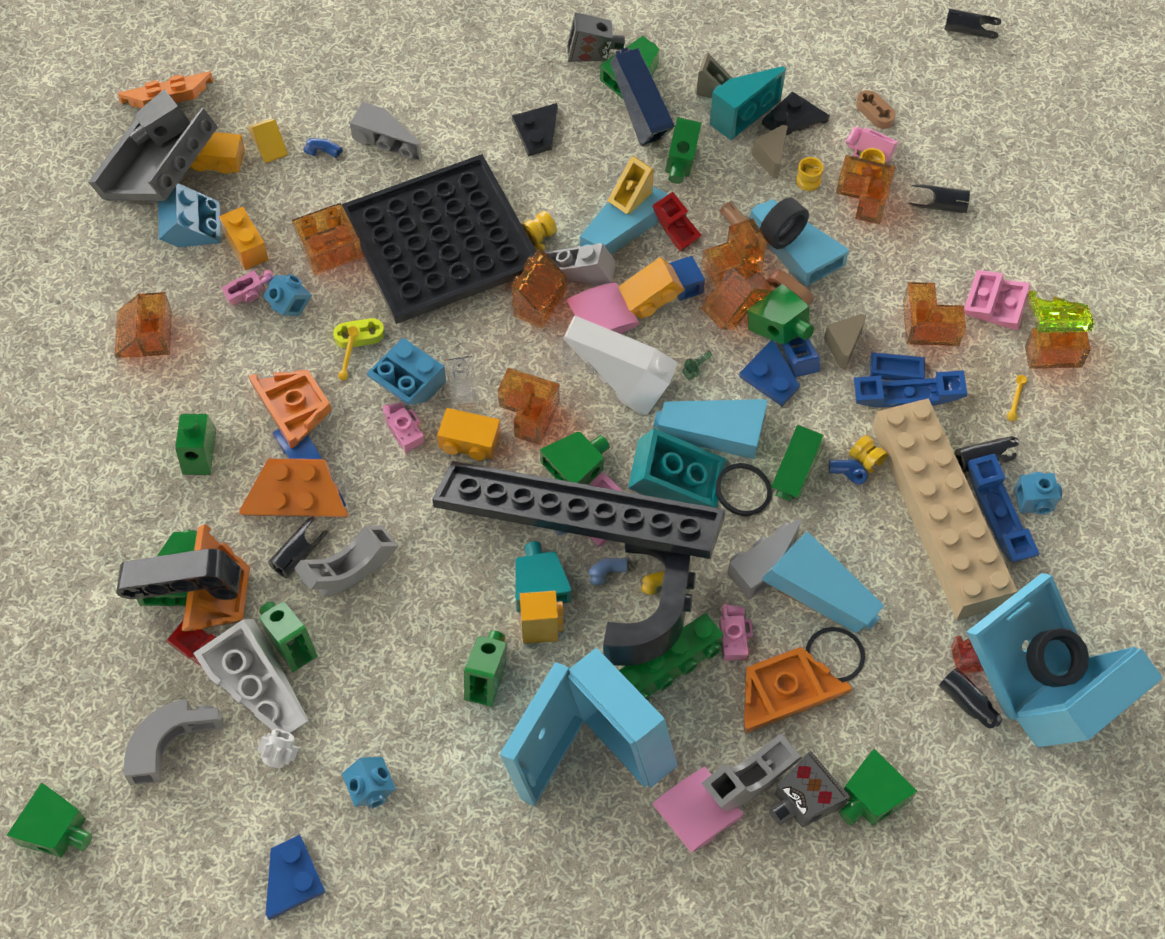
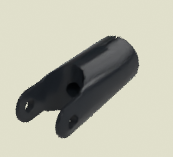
(970, 23)
(946, 198)
(995, 446)
(294, 550)
(970, 698)

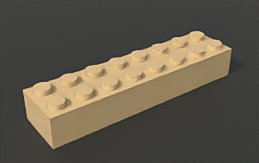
(943, 509)

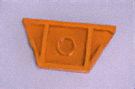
(178, 87)
(292, 402)
(294, 490)
(202, 608)
(787, 687)

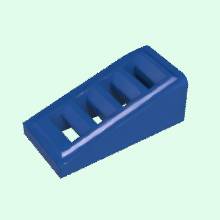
(803, 364)

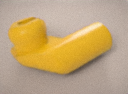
(651, 582)

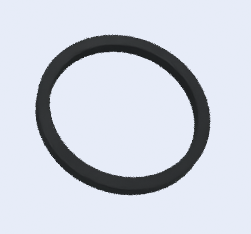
(749, 467)
(851, 635)

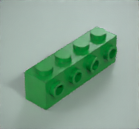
(697, 642)

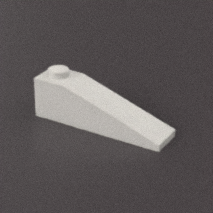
(627, 365)
(251, 673)

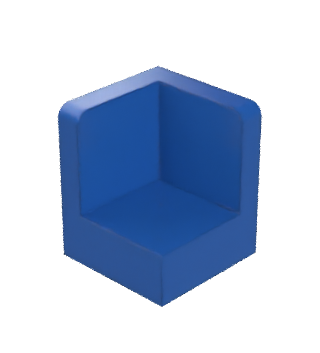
(689, 276)

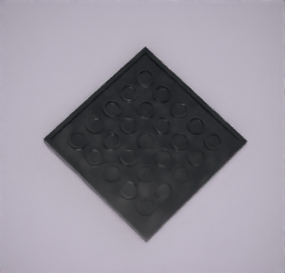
(439, 238)

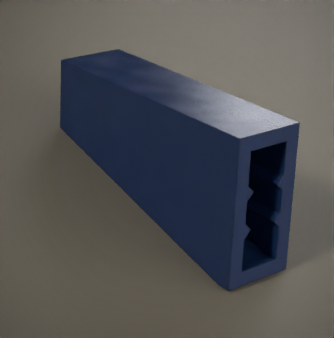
(641, 96)

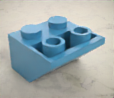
(189, 218)
(408, 373)

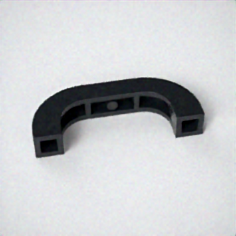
(646, 640)

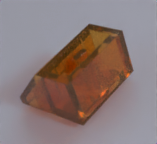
(327, 238)
(538, 289)
(144, 326)

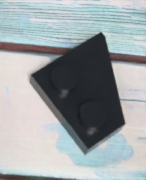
(795, 114)
(537, 128)

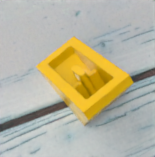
(268, 140)
(633, 186)

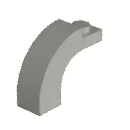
(356, 561)
(157, 731)
(742, 783)

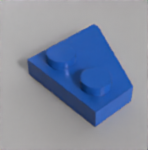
(771, 374)
(291, 878)

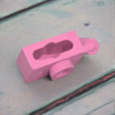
(871, 139)
(247, 287)
(403, 426)
(735, 637)

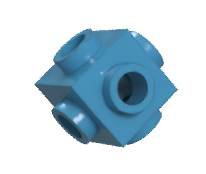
(287, 295)
(1038, 493)
(368, 782)

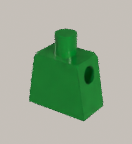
(682, 149)
(780, 316)
(197, 435)
(575, 458)
(283, 626)
(487, 662)
(875, 791)
(49, 824)

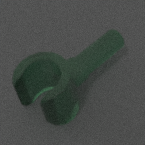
(691, 367)

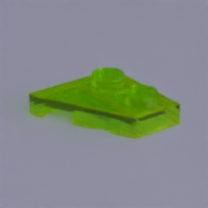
(1059, 314)

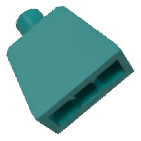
(540, 573)

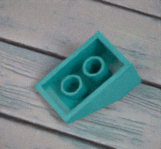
(745, 100)
(675, 470)

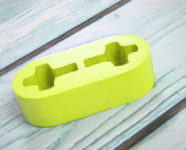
(364, 337)

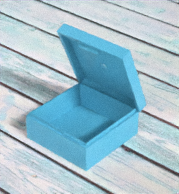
(609, 705)
(1048, 712)

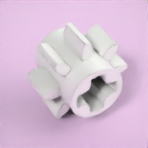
(278, 748)

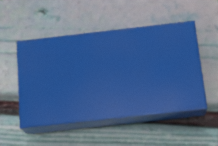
(897, 367)

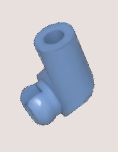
(604, 566)

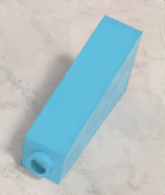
(617, 228)
(810, 254)
(715, 424)
(824, 584)

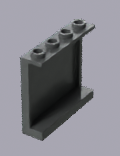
(151, 170)

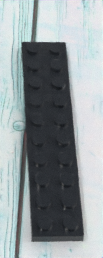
(580, 509)

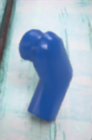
(325, 145)
(850, 468)

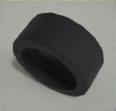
(784, 223)
(1078, 653)

